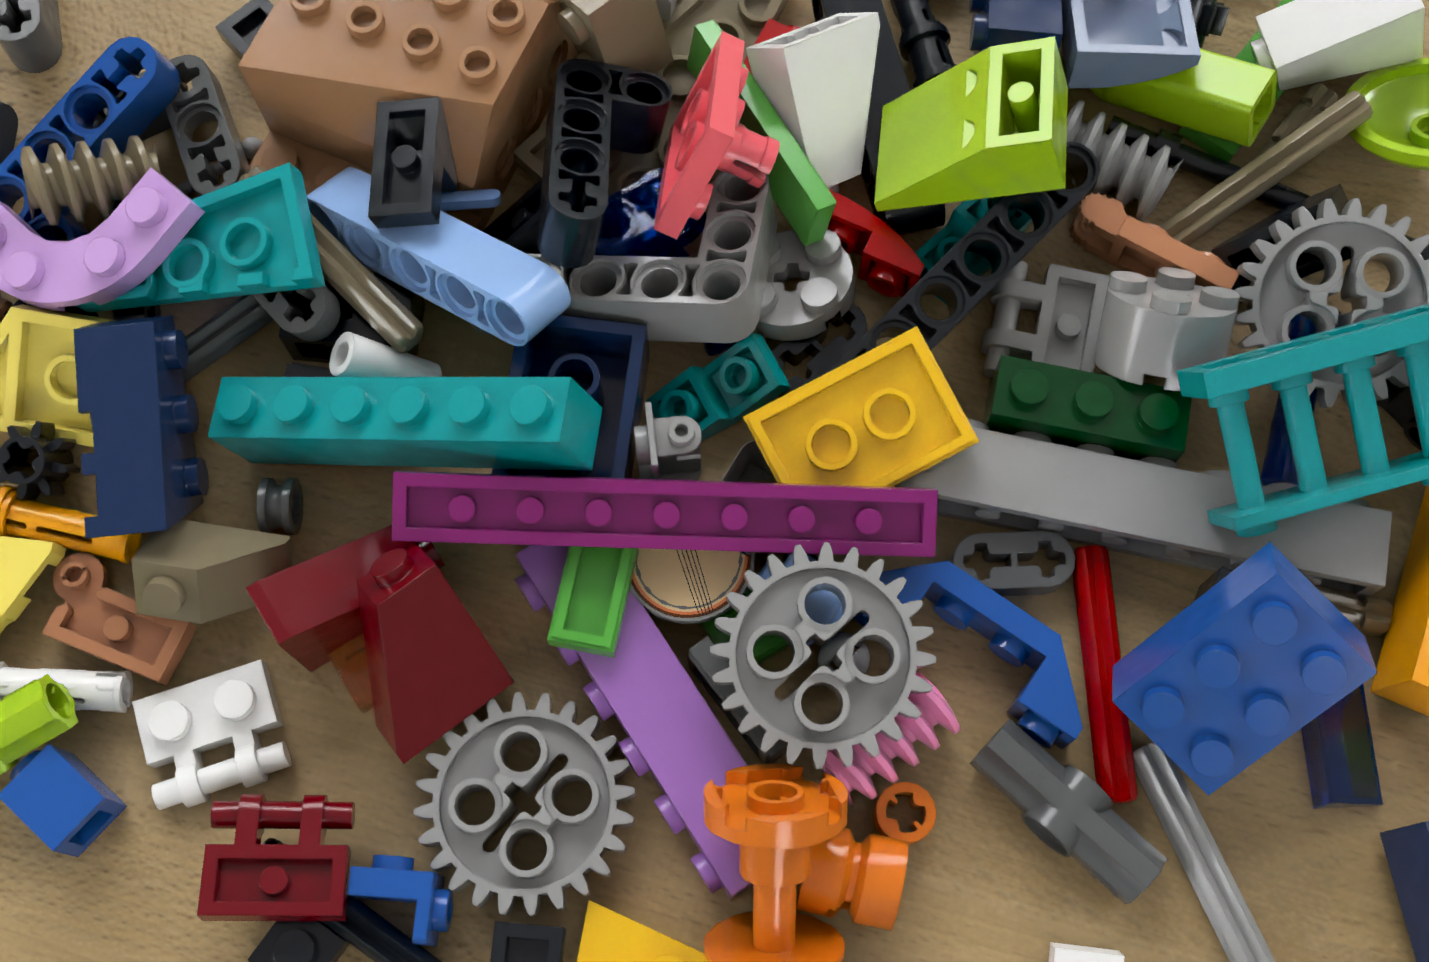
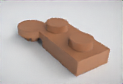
(108, 623)

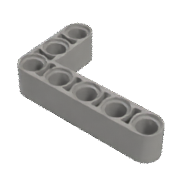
(688, 297)

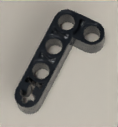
(589, 113)

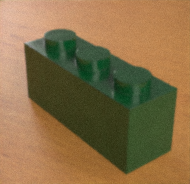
(1087, 409)

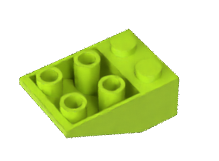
(977, 130)

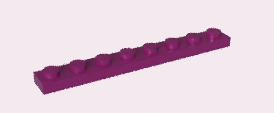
(662, 514)

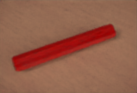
(1100, 652)

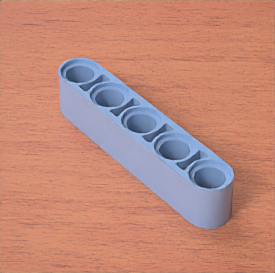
(446, 263)

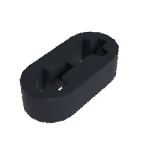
(822, 357)

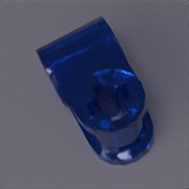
(632, 218)

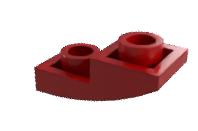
(886, 259)

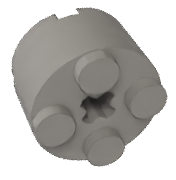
(1162, 325)

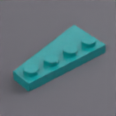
(246, 243)

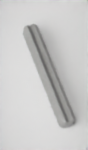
(1200, 856)

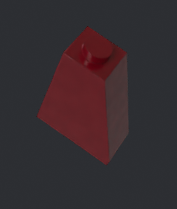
(317, 602)
(422, 652)

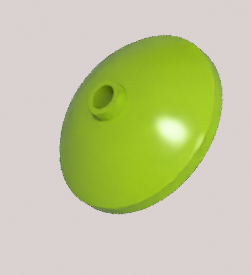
(1400, 113)

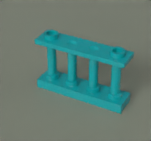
(1289, 370)

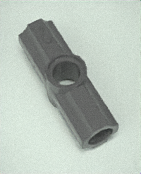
(1069, 812)

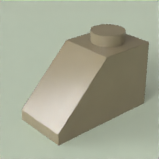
(203, 570)

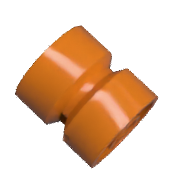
(857, 878)

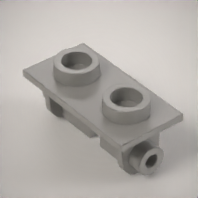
(668, 447)

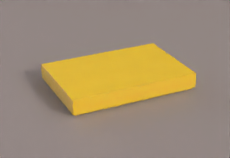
(865, 420)

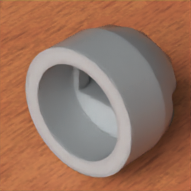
(860, 658)

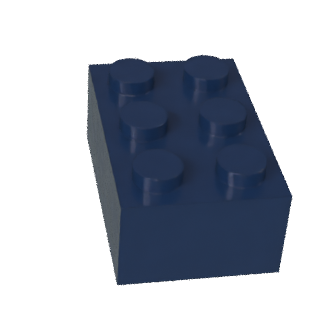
(610, 365)

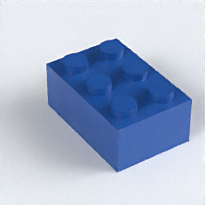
(1241, 669)

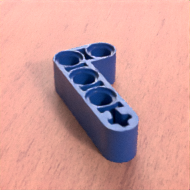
(75, 114)

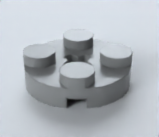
(826, 292)

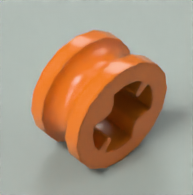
(918, 799)

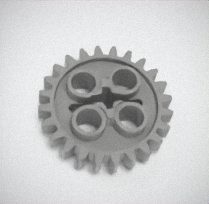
(1280, 294)
(864, 701)
(572, 842)

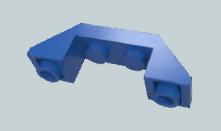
(1047, 700)

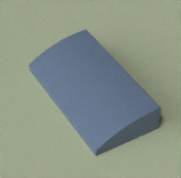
(1126, 41)

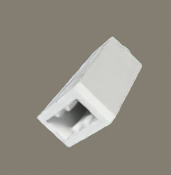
(1337, 38)
(823, 88)

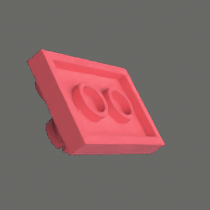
(710, 138)

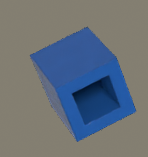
(61, 800)

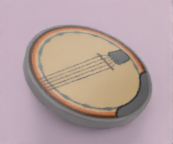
(689, 583)

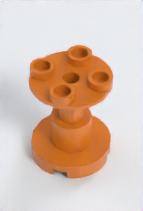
(775, 823)

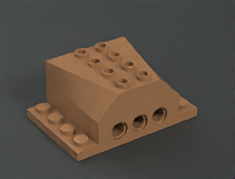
(330, 62)

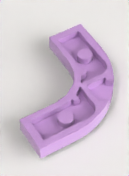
(102, 262)

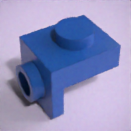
(396, 881)

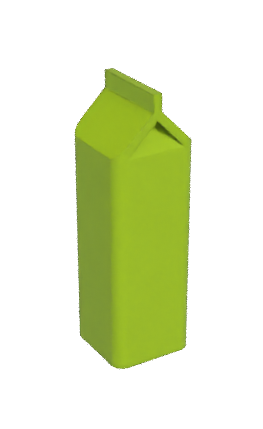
(1214, 97)

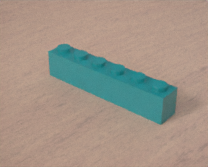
(409, 421)

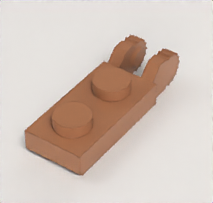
(1141, 246)

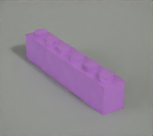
(660, 712)

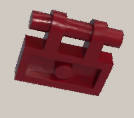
(276, 879)

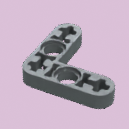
(188, 111)

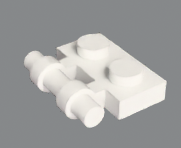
(205, 716)

